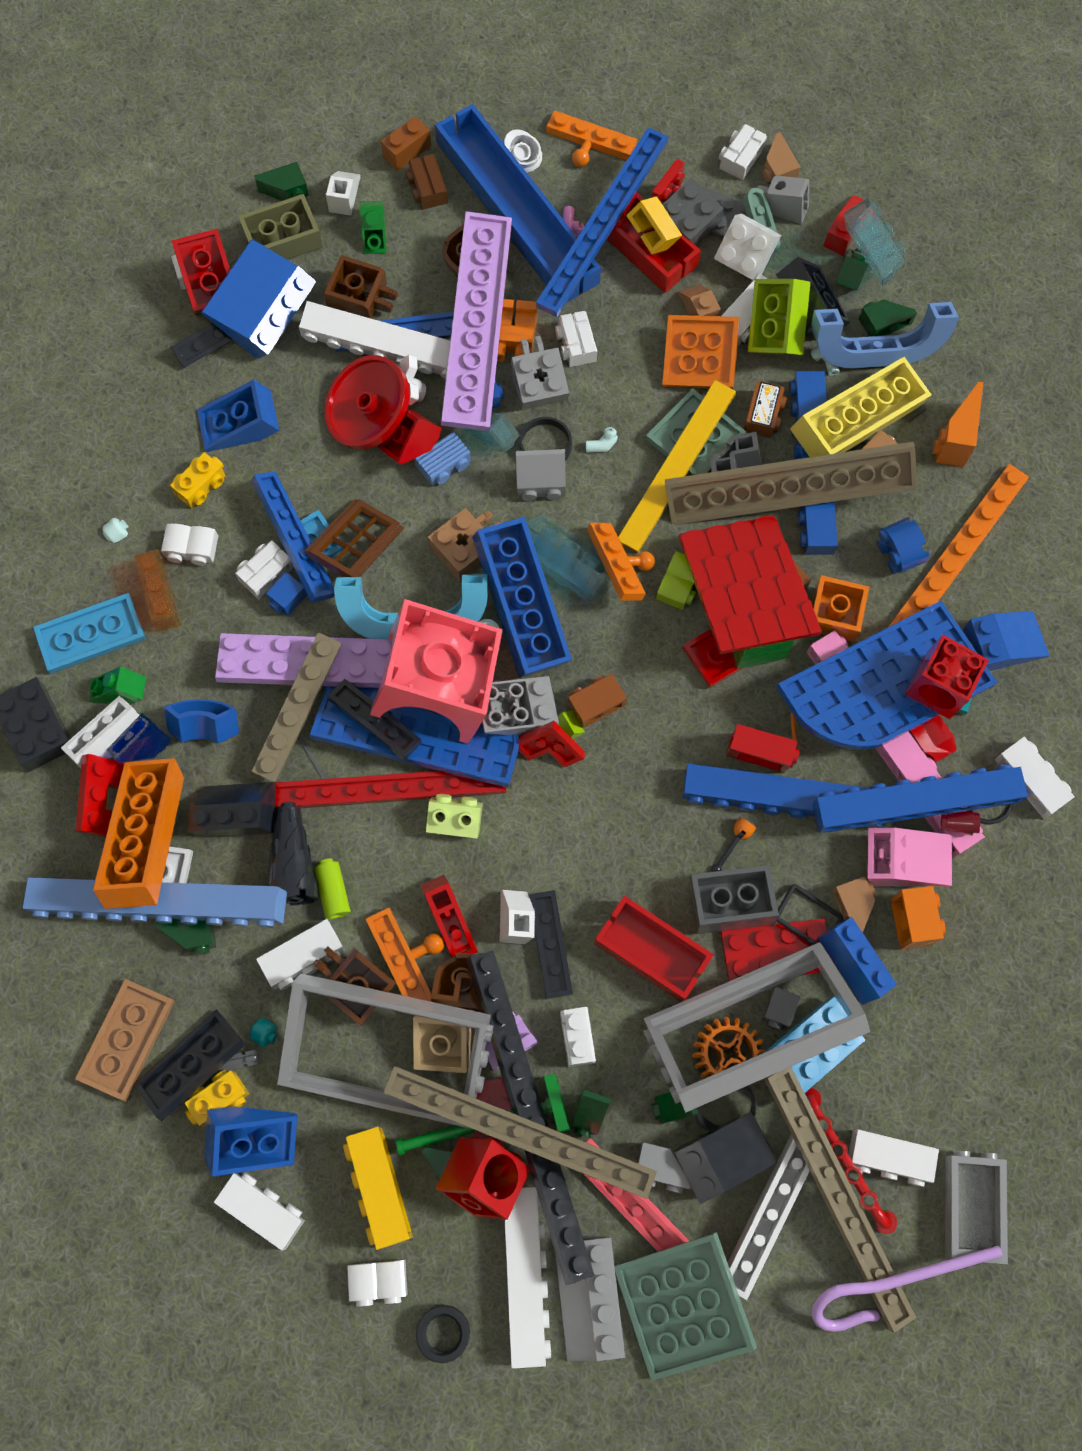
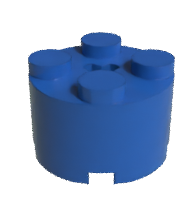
(903, 545)

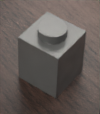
(780, 1009)

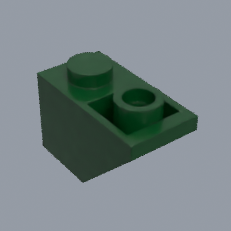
(853, 270)

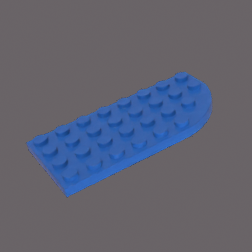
(860, 692)
(484, 759)

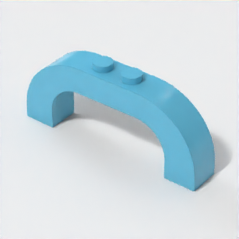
(377, 624)

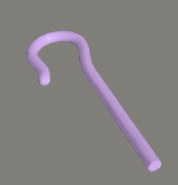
(860, 1288)

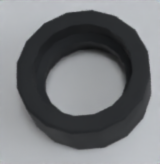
(423, 1344)

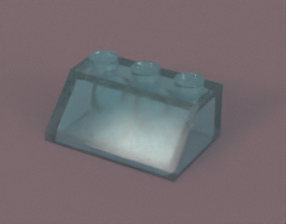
(875, 239)

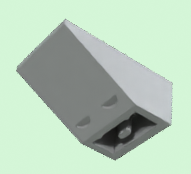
(519, 706)

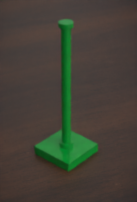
(552, 1104)

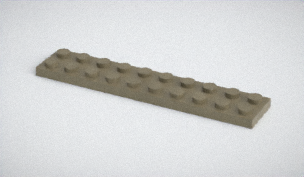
(792, 483)

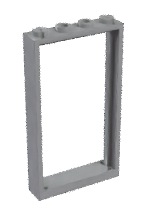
(770, 1061)
(292, 1078)

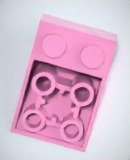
(909, 858)

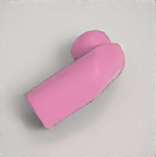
(568, 217)

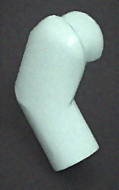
(605, 442)

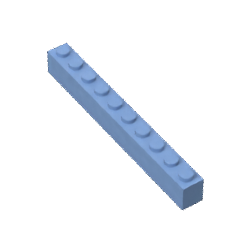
(176, 901)

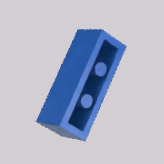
(857, 961)

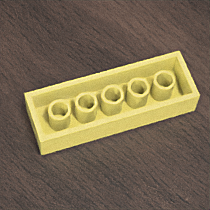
(861, 410)

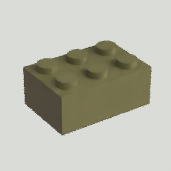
(283, 227)

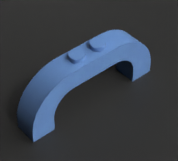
(883, 350)

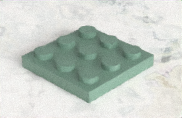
(670, 428)

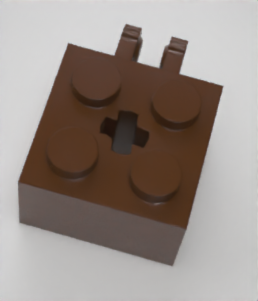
(358, 288)
(351, 968)

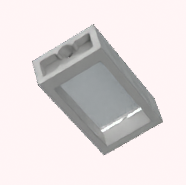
(975, 1204)

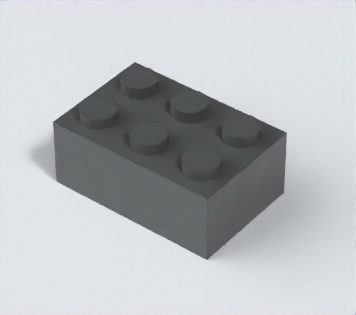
(733, 899)

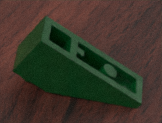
(590, 1113)

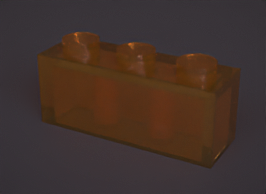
(157, 590)

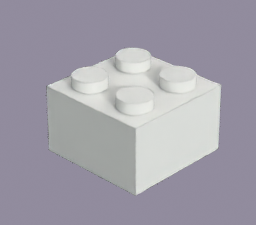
(747, 246)

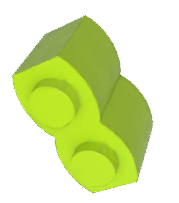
(677, 583)

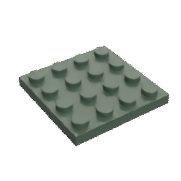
(685, 1307)

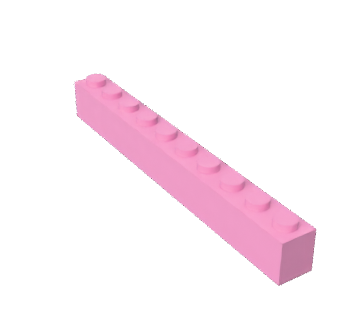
(901, 754)

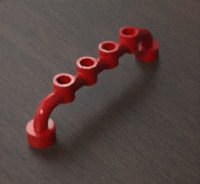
(885, 1220)

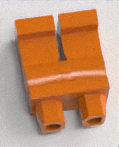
(523, 329)

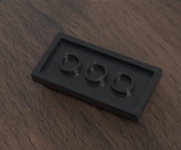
(189, 1065)

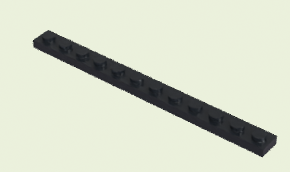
(526, 1103)

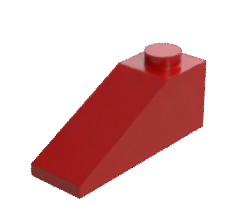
(838, 237)
(448, 916)

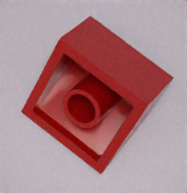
(412, 438)

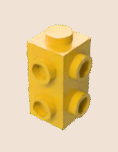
(198, 480)
(224, 1092)

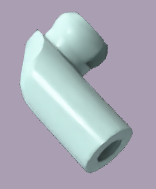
(832, 369)

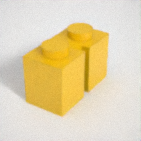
(650, 215)

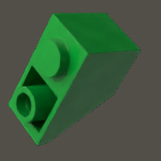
(373, 227)
(116, 683)

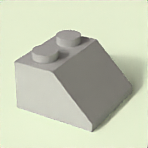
(540, 474)

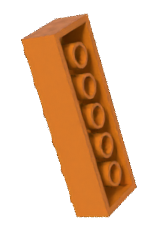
(139, 834)

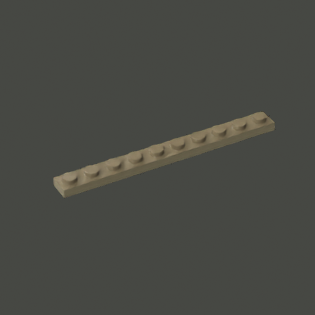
(521, 1132)
(838, 1195)

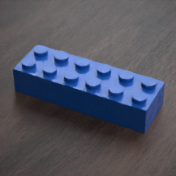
(521, 597)

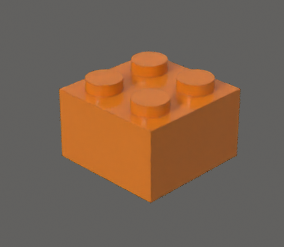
(840, 606)
(917, 917)

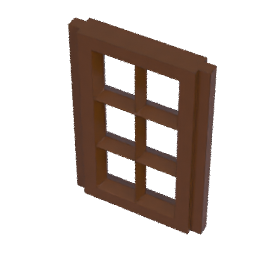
(344, 520)

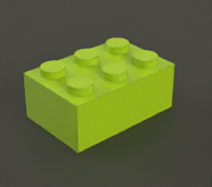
(779, 316)

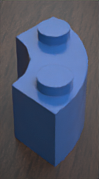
(201, 720)

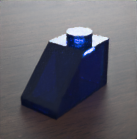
(139, 741)

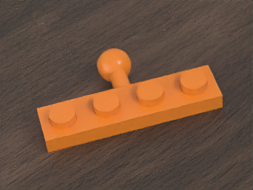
(589, 136)
(617, 563)
(399, 956)

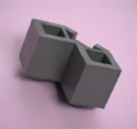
(739, 453)

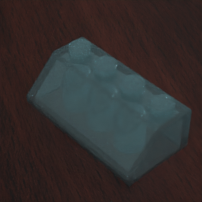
(568, 558)

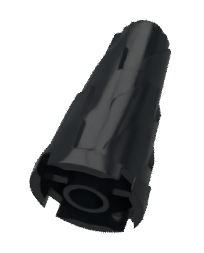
(291, 857)

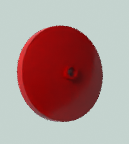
(367, 402)

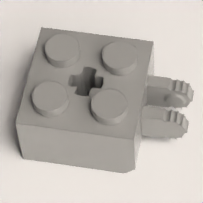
(539, 364)

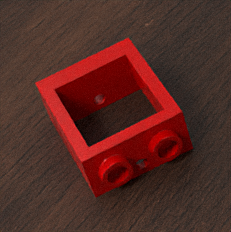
(762, 749)

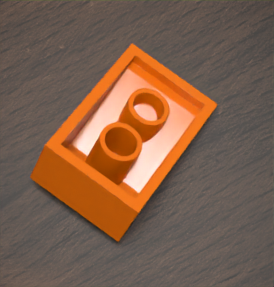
(960, 435)

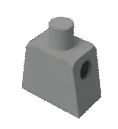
(788, 197)

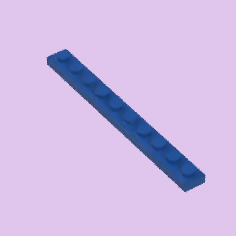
(601, 222)

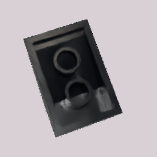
(725, 1157)

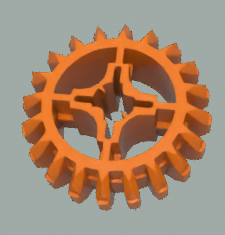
(718, 1046)

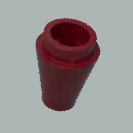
(961, 822)

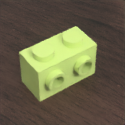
(454, 819)

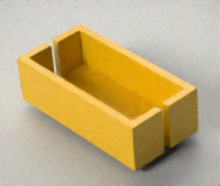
(378, 1187)

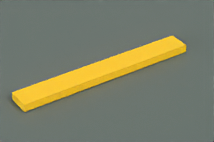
(676, 465)

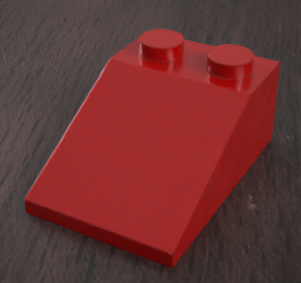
(201, 266)

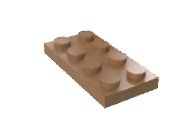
(125, 1040)

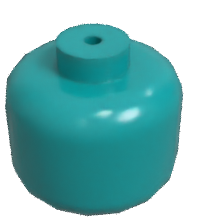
(263, 1032)

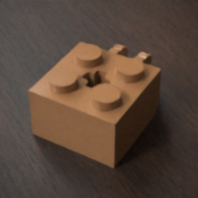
(459, 530)

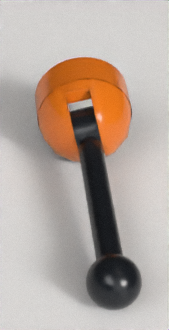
(743, 831)

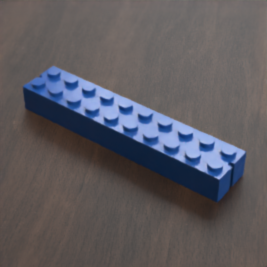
(510, 192)

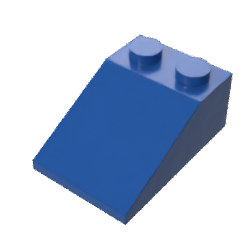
(238, 417)
(1006, 638)
(248, 1139)

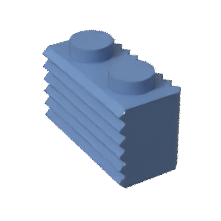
(443, 460)

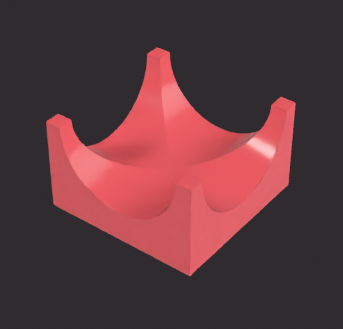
(439, 666)

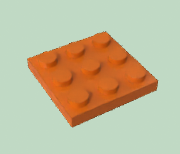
(700, 351)

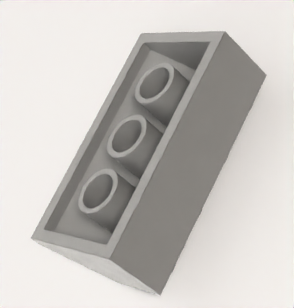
(592, 1308)

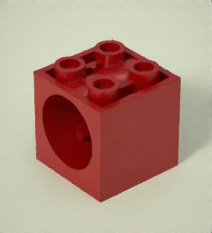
(946, 677)
(464, 1175)

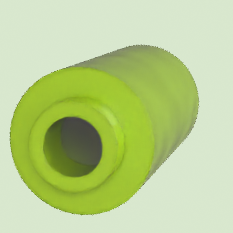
(331, 889)

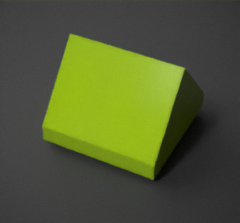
(570, 724)

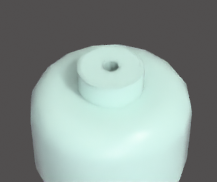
(115, 530)

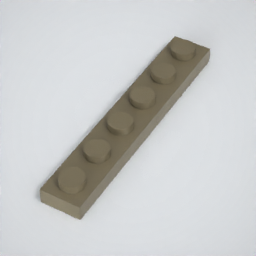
(297, 707)

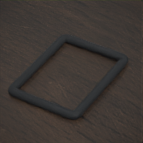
(812, 898)

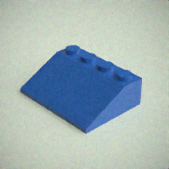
(258, 298)

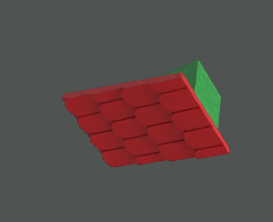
(749, 589)

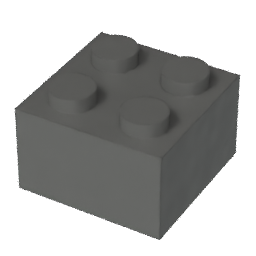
(694, 211)

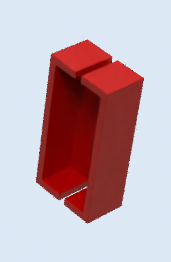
(662, 267)
(653, 949)

